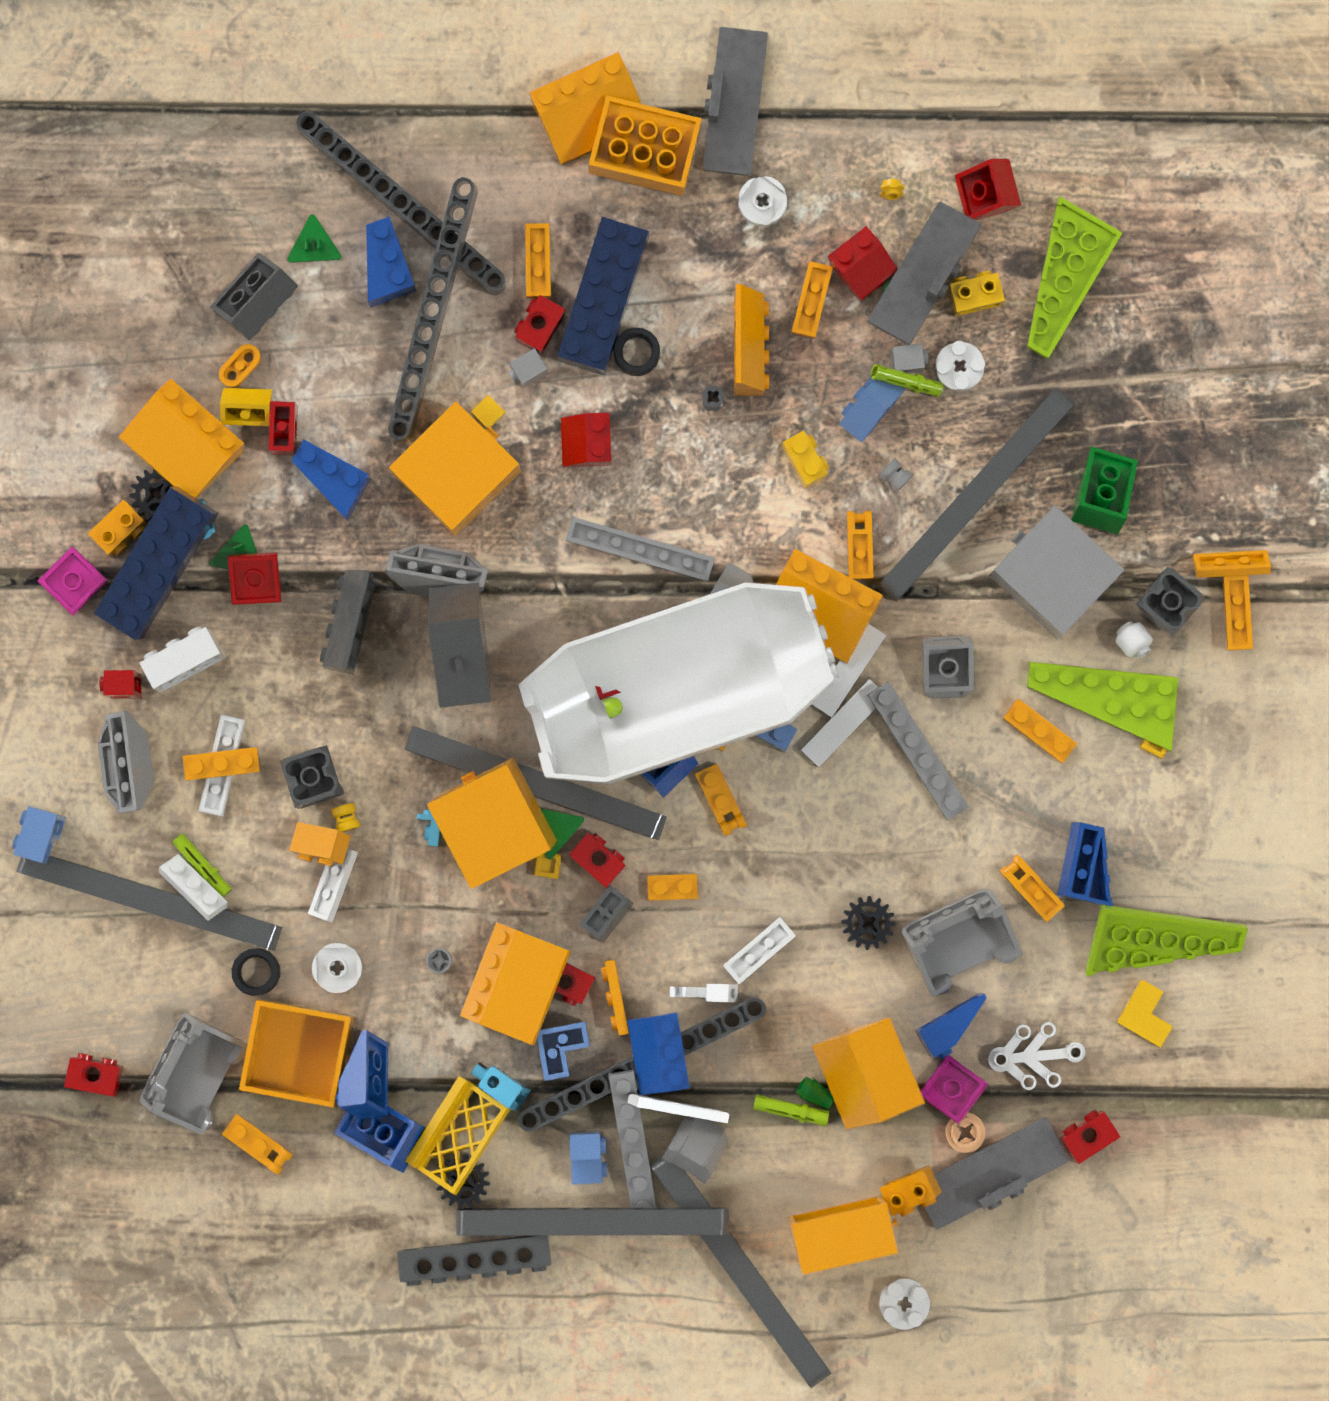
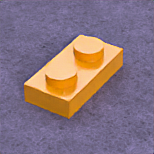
(672, 887)

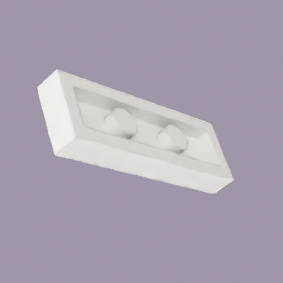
(193, 887)
(331, 888)
(759, 950)

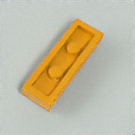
(537, 260)
(812, 300)
(1231, 564)
(1237, 613)
(1040, 731)
(221, 764)
(614, 997)

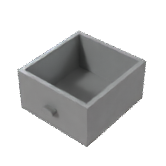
(1056, 572)

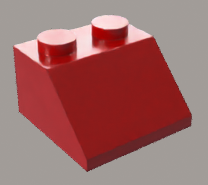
(988, 189)
(862, 263)
(586, 440)

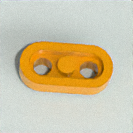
(237, 364)

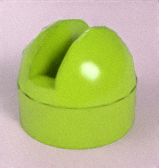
(613, 706)

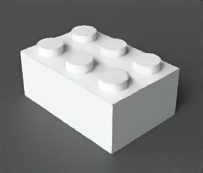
(182, 659)

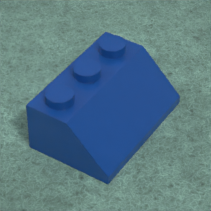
(658, 1054)

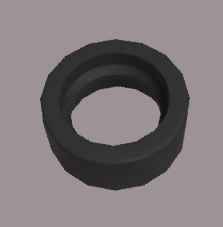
(636, 333)
(237, 974)

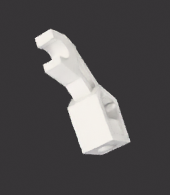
(711, 992)

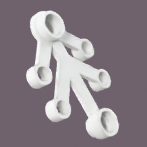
(1031, 1056)

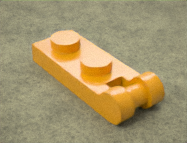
(860, 546)
(720, 798)
(1032, 889)
(257, 1143)

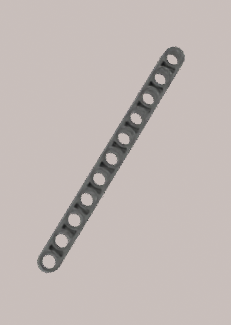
(393, 194)
(431, 297)
(976, 494)
(552, 790)
(150, 900)
(588, 1096)
(592, 1221)
(747, 1279)

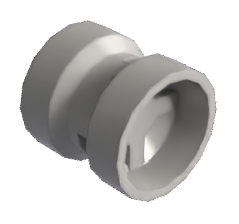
(895, 475)
(439, 960)

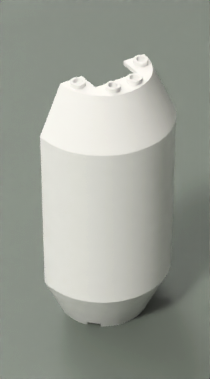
(684, 681)

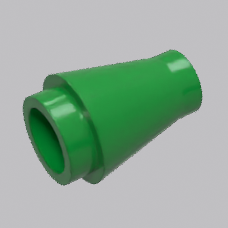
(814, 1092)

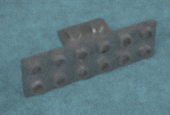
(734, 101)
(924, 273)
(996, 1172)

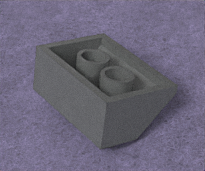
(254, 296)

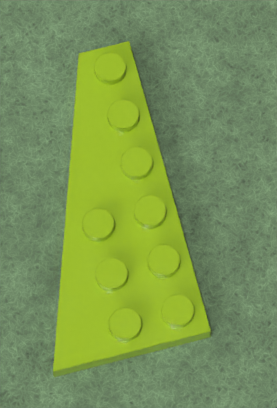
(1072, 262)
(1122, 699)
(1152, 938)

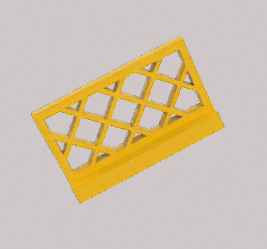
(439, 1128)

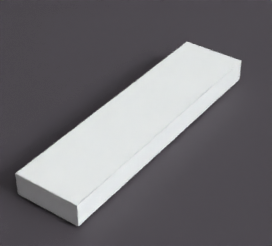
(849, 673)
(840, 725)
(217, 789)
(678, 1108)

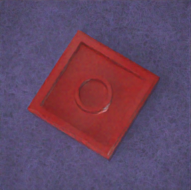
(254, 578)

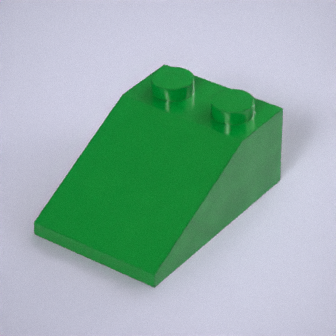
(1105, 491)

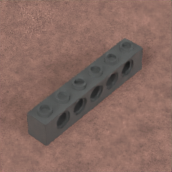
(409, 1259)

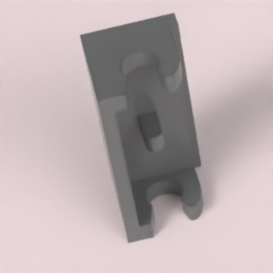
(606, 913)

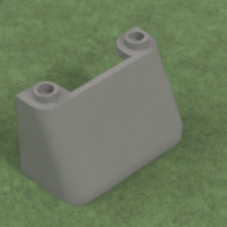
(960, 939)
(191, 1073)

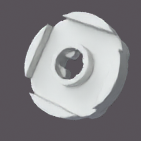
(761, 187)
(959, 352)
(328, 979)
(897, 1291)

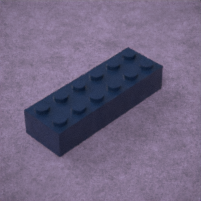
(603, 296)
(156, 563)

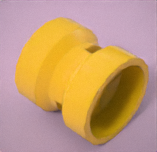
(348, 823)

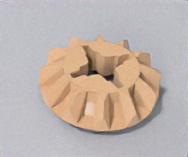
(966, 1144)

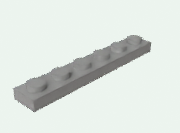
(640, 549)
(917, 750)
(632, 1141)

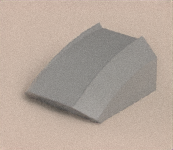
(948, 666)
(697, 1147)

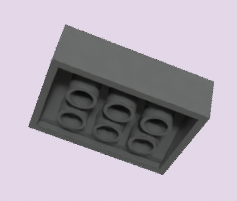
(349, 621)

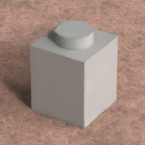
(909, 358)
(527, 368)

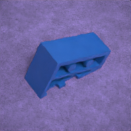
(386, 266)
(333, 477)
(1085, 866)

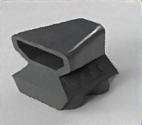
(1169, 602)
(311, 777)

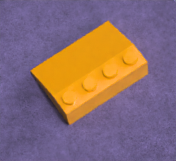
(574, 104)
(644, 145)
(749, 342)
(181, 440)
(841, 602)
(515, 983)

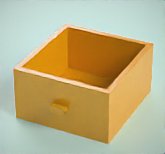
(455, 468)
(492, 822)
(296, 1052)
(868, 1074)
(843, 1234)

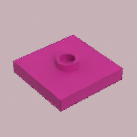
(73, 581)
(953, 1089)

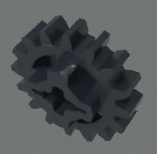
(149, 501)
(876, 915)
(476, 1188)

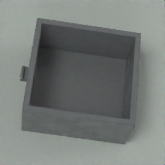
(459, 645)

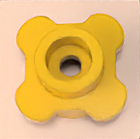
(892, 189)

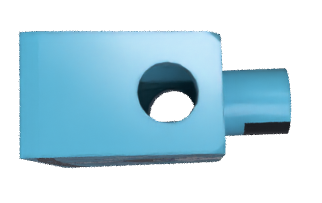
(509, 1090)

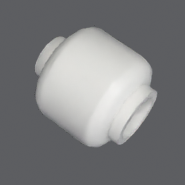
(1134, 640)

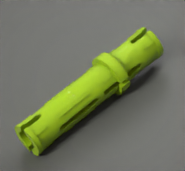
(915, 383)
(182, 844)
(795, 1111)

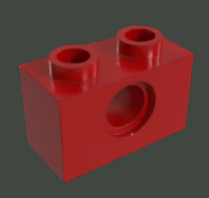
(539, 338)
(283, 428)
(121, 684)
(583, 856)
(580, 985)
(78, 1075)
(1104, 1135)

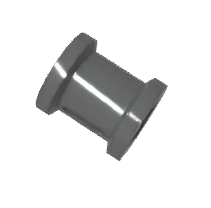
(712, 390)

